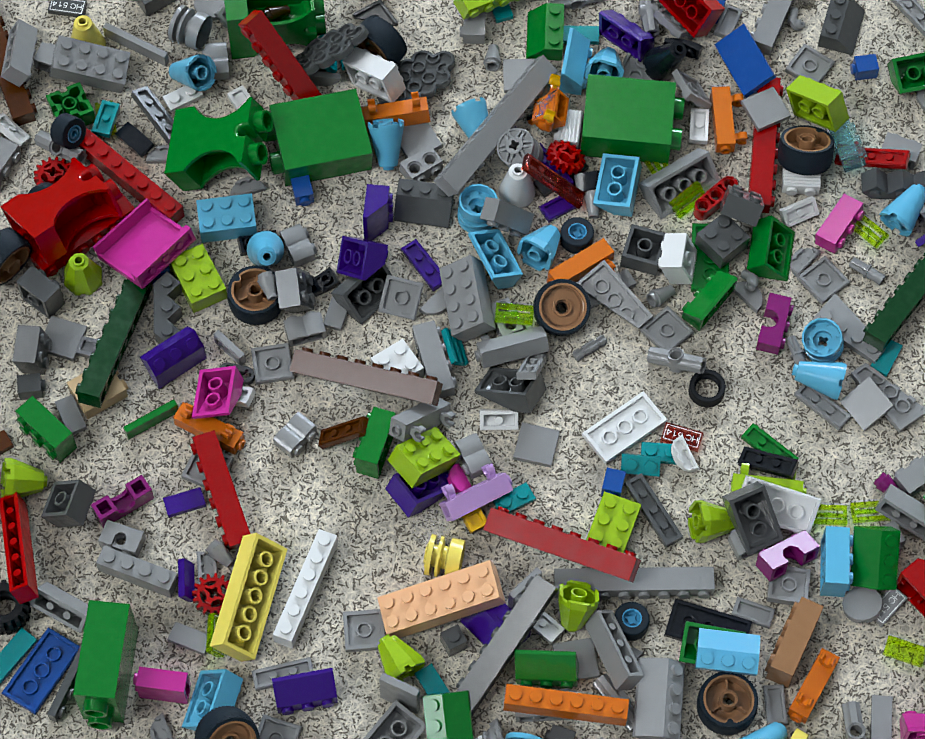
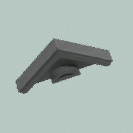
(378, 9)

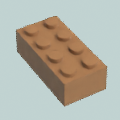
(793, 641)

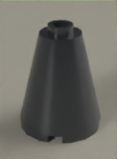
(663, 60)

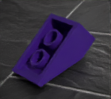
(418, 498)

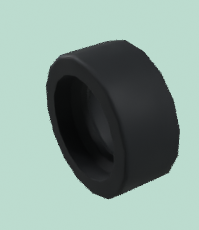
(704, 401)

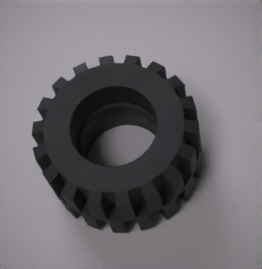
(17, 616)

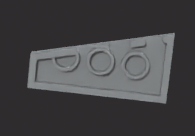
(613, 293)
(850, 327)
(905, 408)

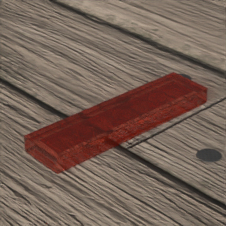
(553, 180)

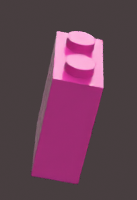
(162, 685)

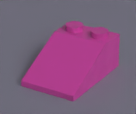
(217, 392)

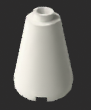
(517, 187)

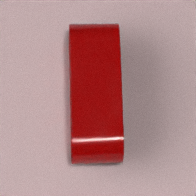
(710, 204)

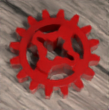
(565, 157)
(50, 170)
(206, 590)

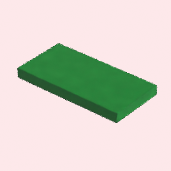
(704, 265)

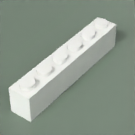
(305, 588)

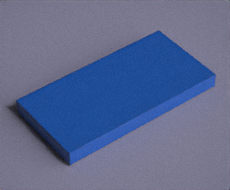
(745, 60)
(41, 671)

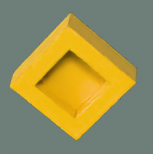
(474, 520)

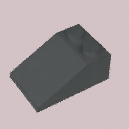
(503, 388)
(753, 517)

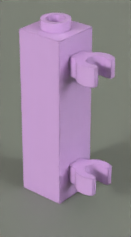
(476, 496)

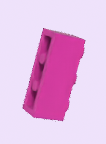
(839, 224)

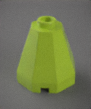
(82, 275)
(21, 478)
(708, 521)
(576, 604)
(399, 658)

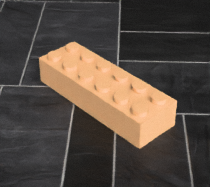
(441, 600)

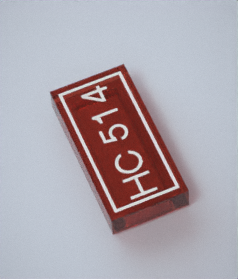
(672, 431)

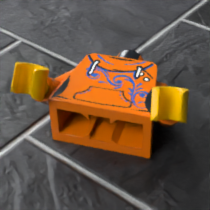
(551, 109)

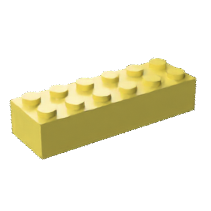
(248, 597)

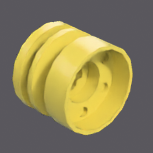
(443, 557)

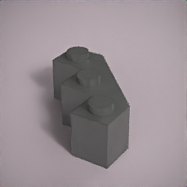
(880, 185)
(166, 310)

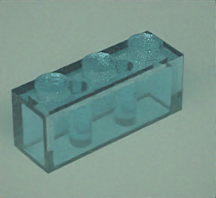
(848, 147)

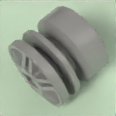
(190, 27)
(516, 144)

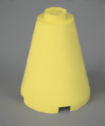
(86, 30)

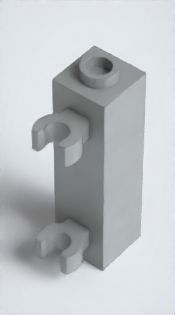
(511, 346)
(420, 419)

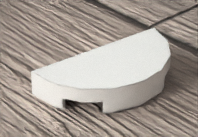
(683, 456)

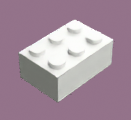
(374, 74)

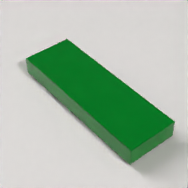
(150, 419)
(762, 441)

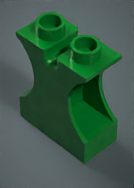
(300, 27)
(208, 146)

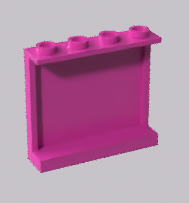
(143, 244)

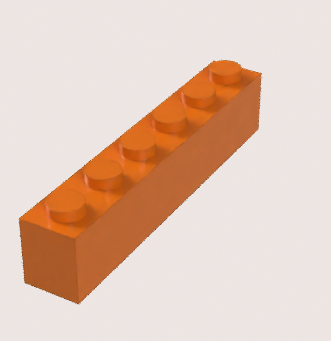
(566, 704)

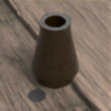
(276, 13)

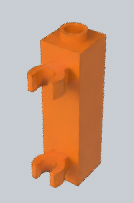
(412, 111)
(722, 117)
(583, 262)
(228, 436)
(813, 686)

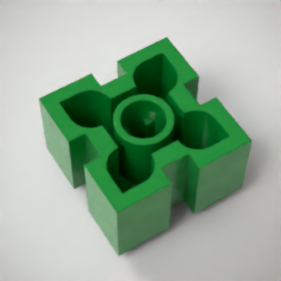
(71, 102)

